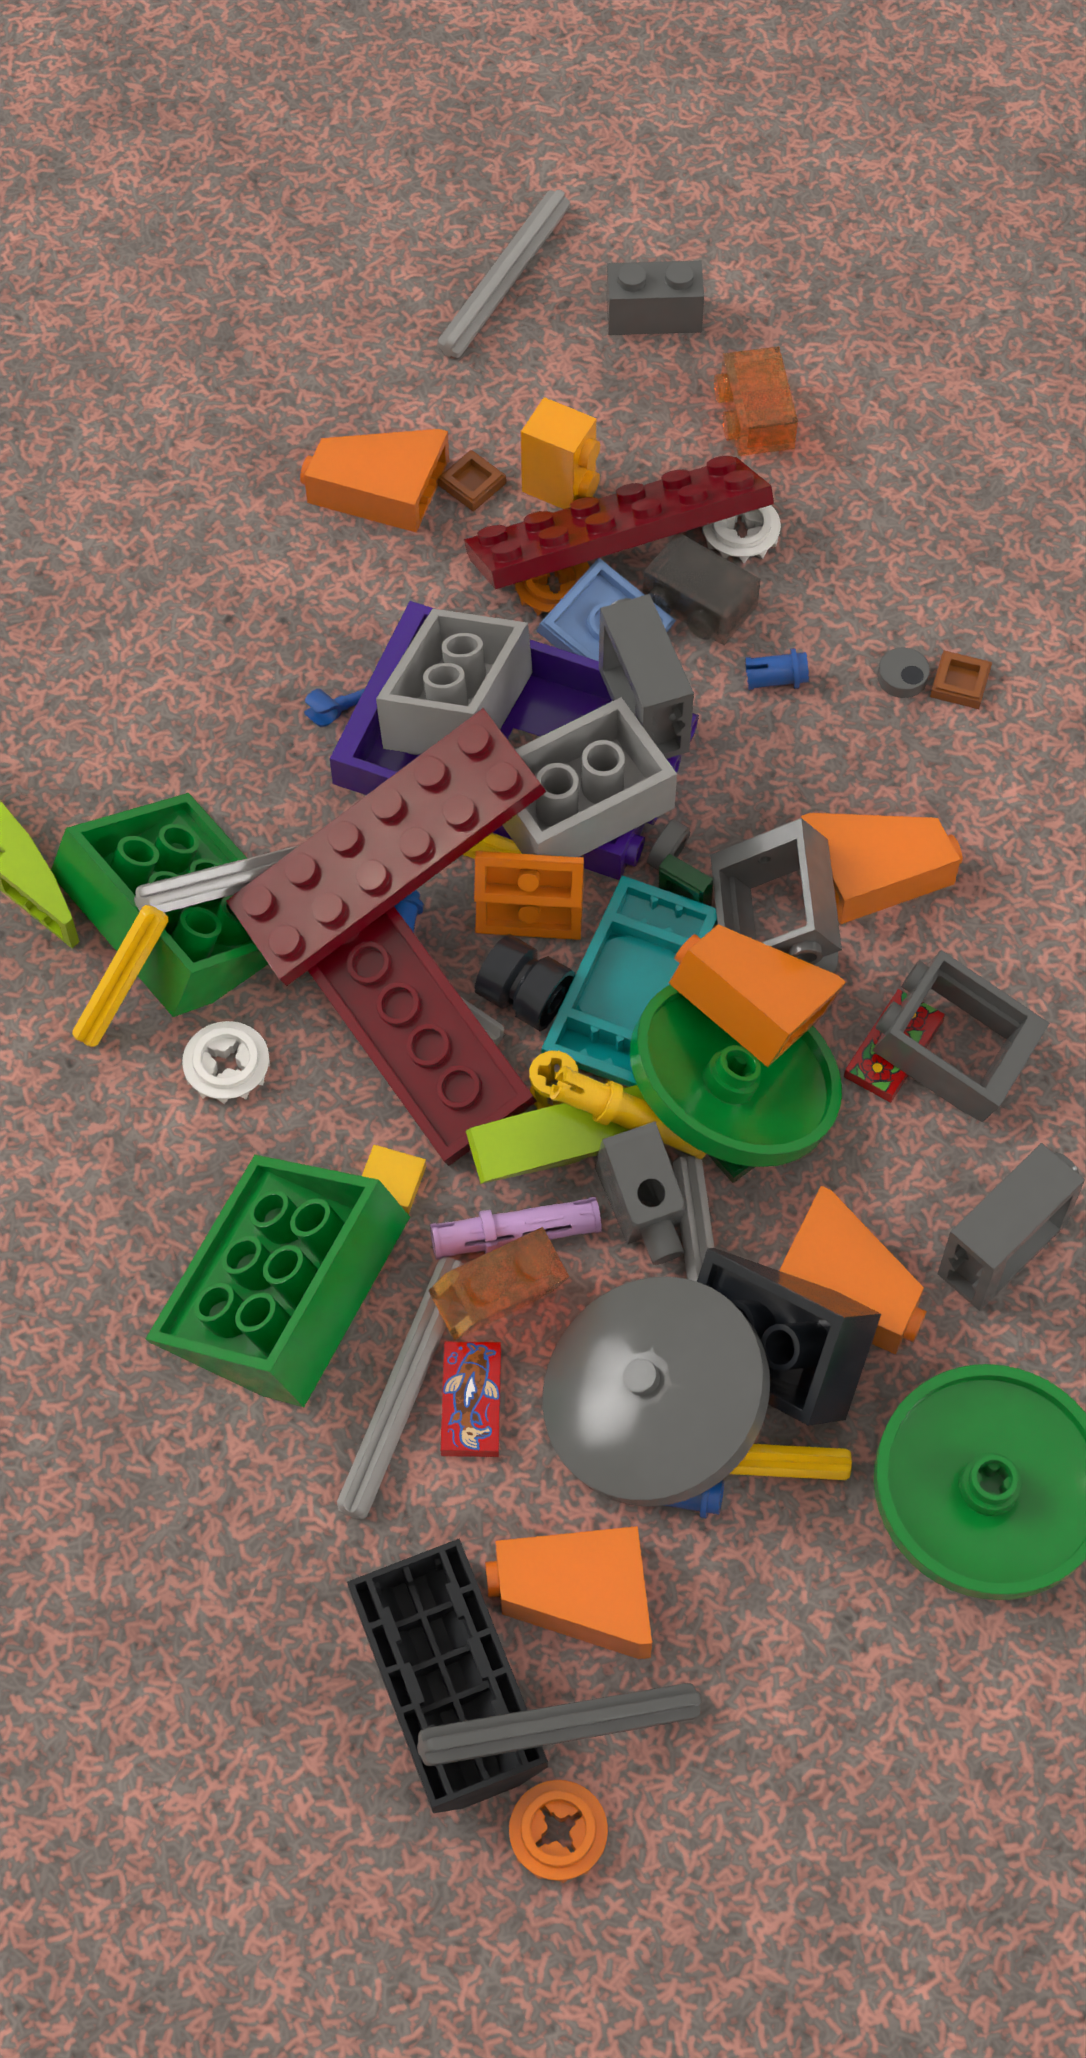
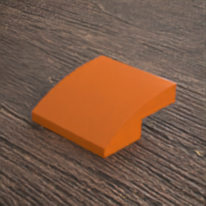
(528, 895)

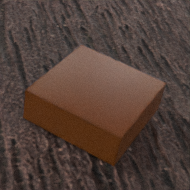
(472, 480)
(961, 679)

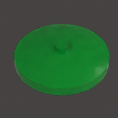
(723, 1095)
(986, 1481)

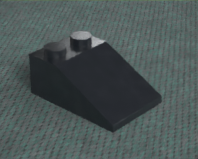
(809, 1334)

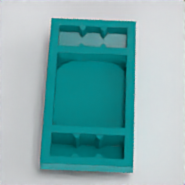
(621, 973)

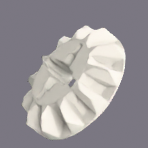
(762, 534)
(222, 1040)

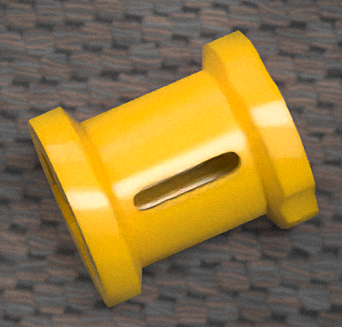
(543, 1071)

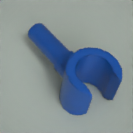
(325, 709)

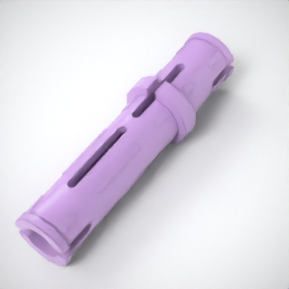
(496, 1230)

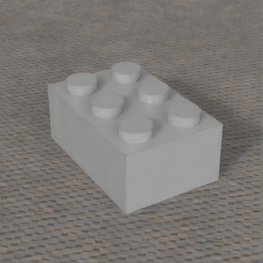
(450, 675)
(598, 782)

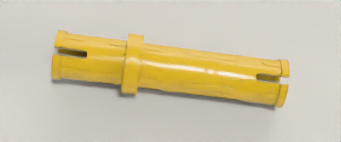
(611, 1104)

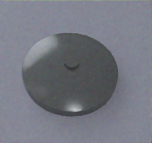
(656, 1391)

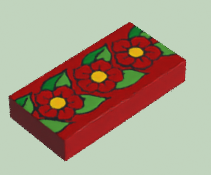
(878, 1074)

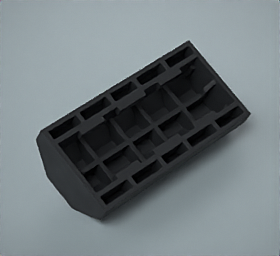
(443, 1667)

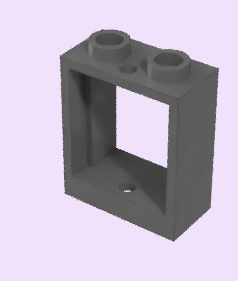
(646, 672)
(770, 857)
(983, 1002)
(1011, 1225)

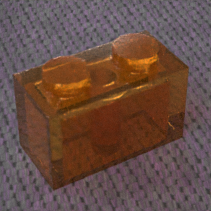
(757, 401)
(498, 1283)

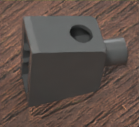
(637, 1169)

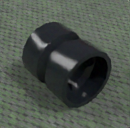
(519, 979)

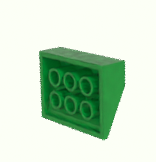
(203, 945)
(281, 1276)

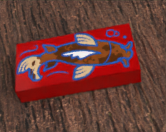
(471, 1399)

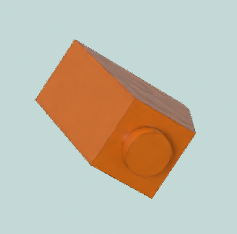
(378, 475)
(885, 859)
(753, 990)
(848, 1258)
(577, 1586)

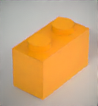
(559, 454)

